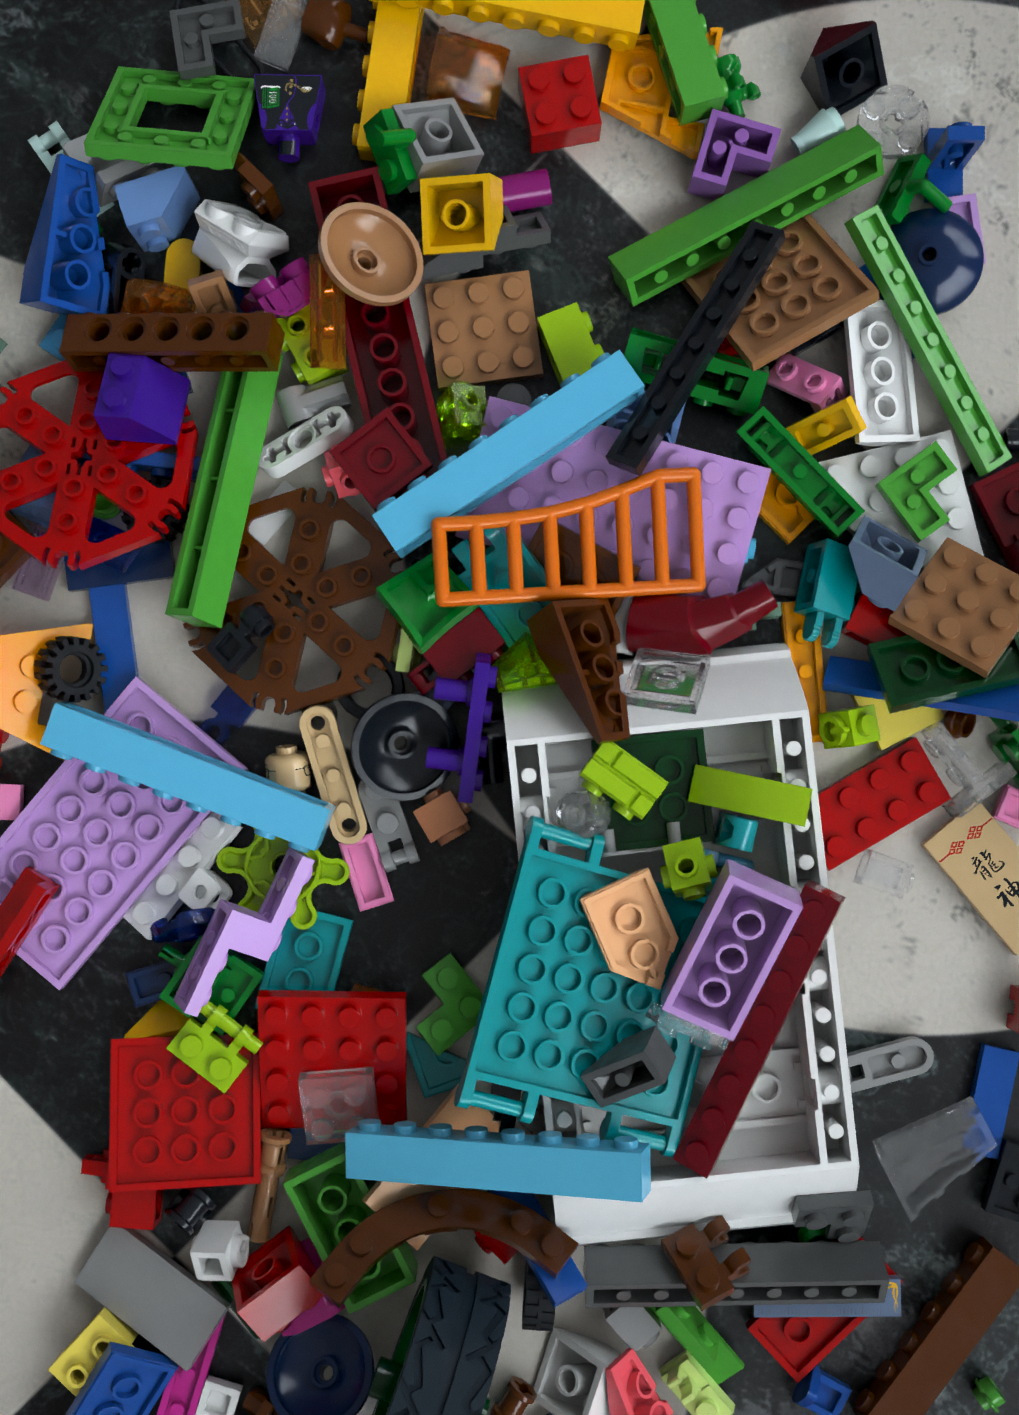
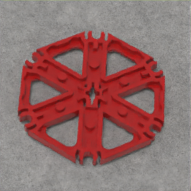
(78, 490)

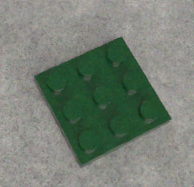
(674, 759)

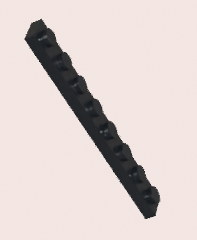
(695, 348)

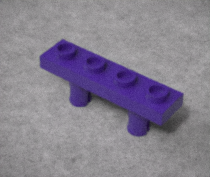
(474, 694)

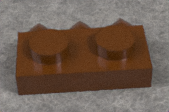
(258, 188)

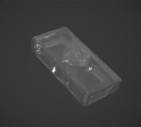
(281, 33)

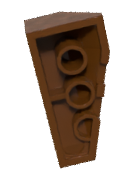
(581, 654)

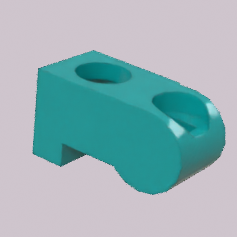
(735, 832)

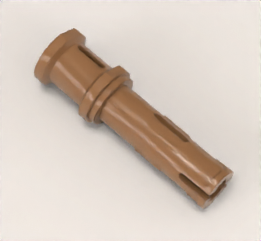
(272, 1168)

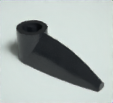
(123, 264)

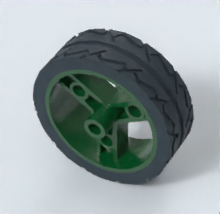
(445, 1345)

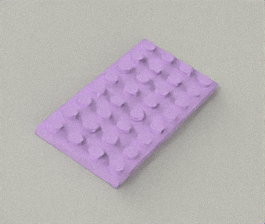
(729, 491)
(99, 840)

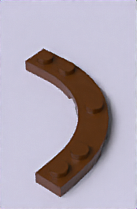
(437, 1213)

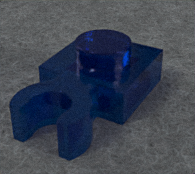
(230, 710)

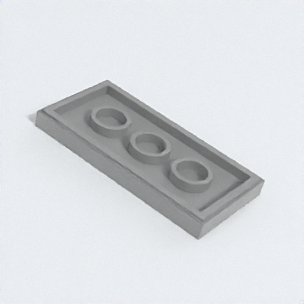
(152, 1294)

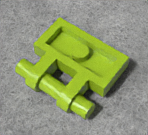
(208, 1053)

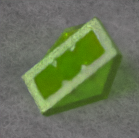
(522, 667)

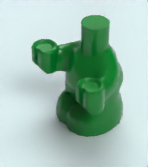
(729, 68)

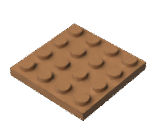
(799, 296)

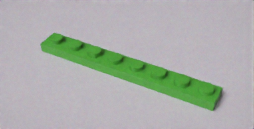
(928, 340)

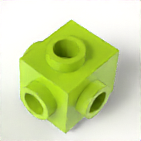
(683, 857)

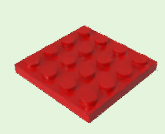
(330, 1033)
(176, 1125)

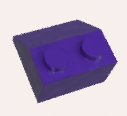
(141, 400)

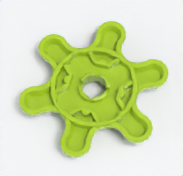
(257, 866)

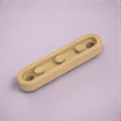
(333, 773)

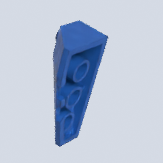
(65, 255)

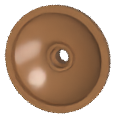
(380, 243)

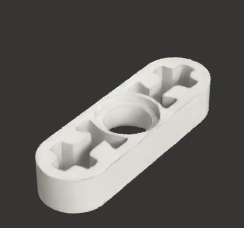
(276, 455)

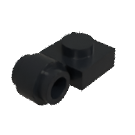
(234, 643)

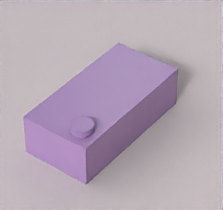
(731, 949)

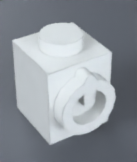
(219, 1250)

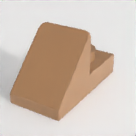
(212, 293)

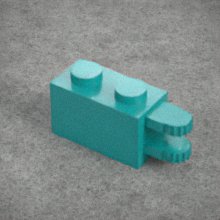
(826, 591)

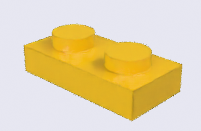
(828, 426)

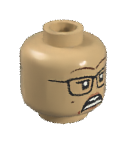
(289, 768)

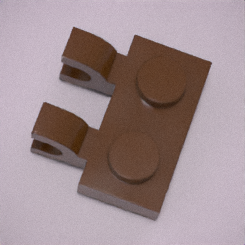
(697, 1265)

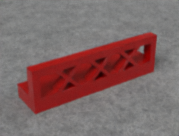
(22, 910)

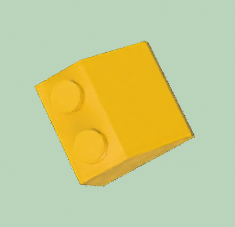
(461, 213)

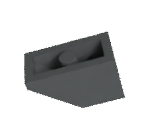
(630, 1067)

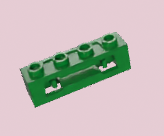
(705, 392)
(799, 472)

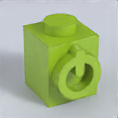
(849, 727)

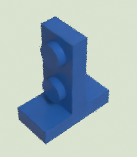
(949, 154)

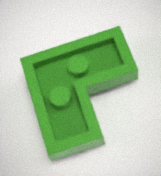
(909, 494)
(459, 1005)

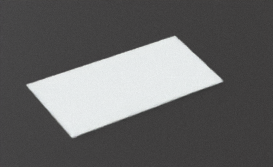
(267, 526)

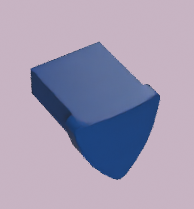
(821, 1393)

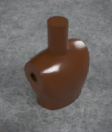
(330, 23)

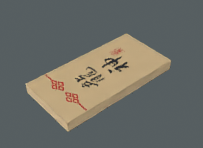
(983, 868)

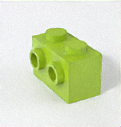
(298, 341)

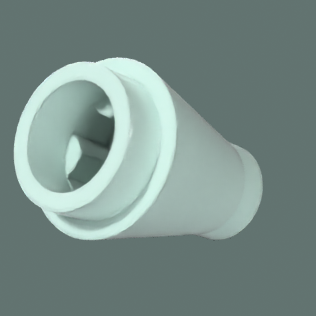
(819, 129)

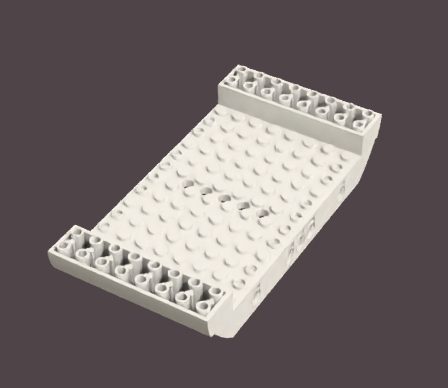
(800, 1116)

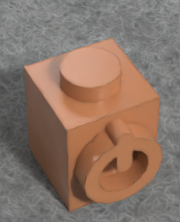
(443, 816)

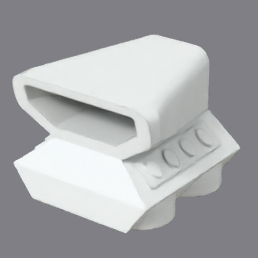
(237, 242)

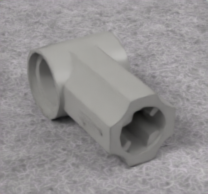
(302, 402)

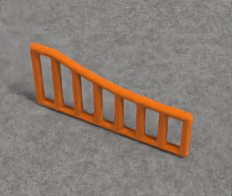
(584, 506)

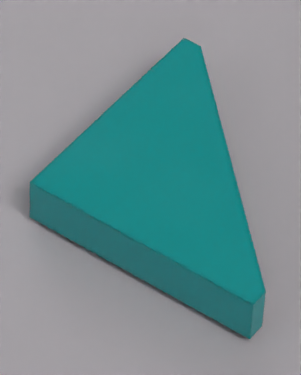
(434, 1072)

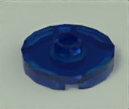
(184, 928)

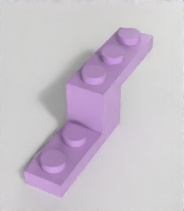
(243, 931)

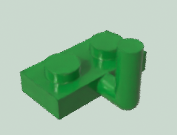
(390, 150)
(906, 181)

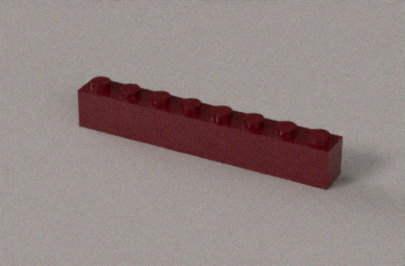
(754, 1041)

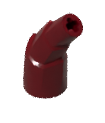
(695, 622)

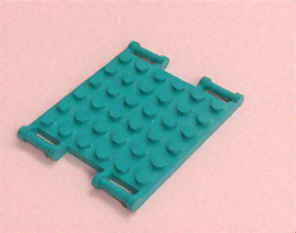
(558, 1005)

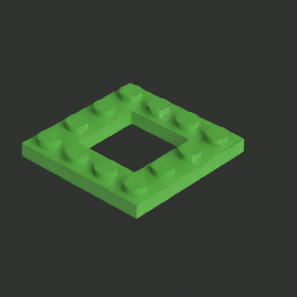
(116, 132)

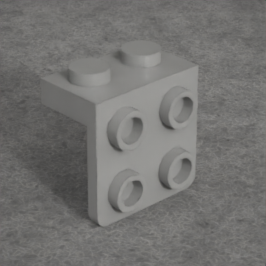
(109, 172)

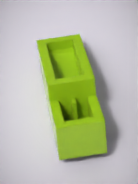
(750, 795)

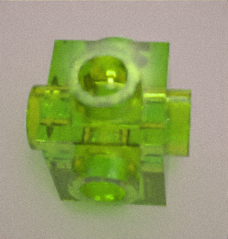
(462, 411)

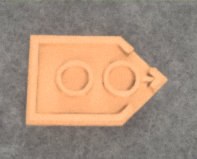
(632, 927)

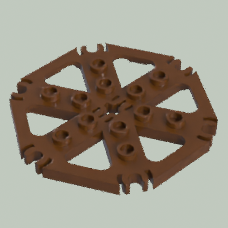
(321, 624)

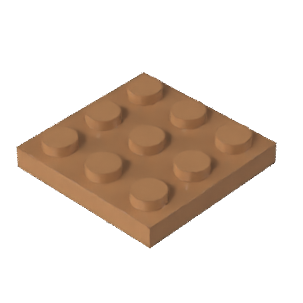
(484, 329)
(962, 607)

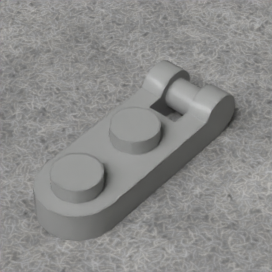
(388, 824)
(890, 1062)

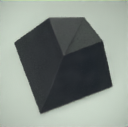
(845, 66)

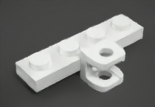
(186, 877)

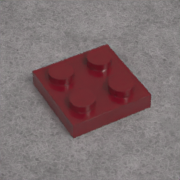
(381, 458)

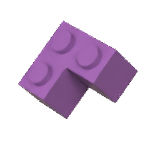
(731, 145)

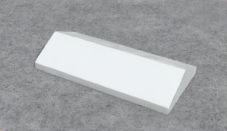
(881, 377)

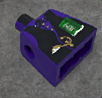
(290, 111)

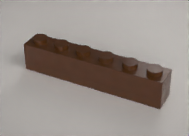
(943, 1335)

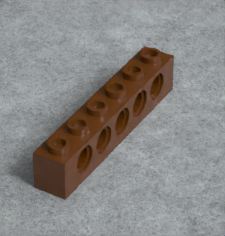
(176, 340)

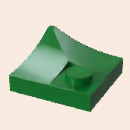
(413, 603)

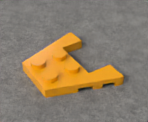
(640, 97)
(18, 687)

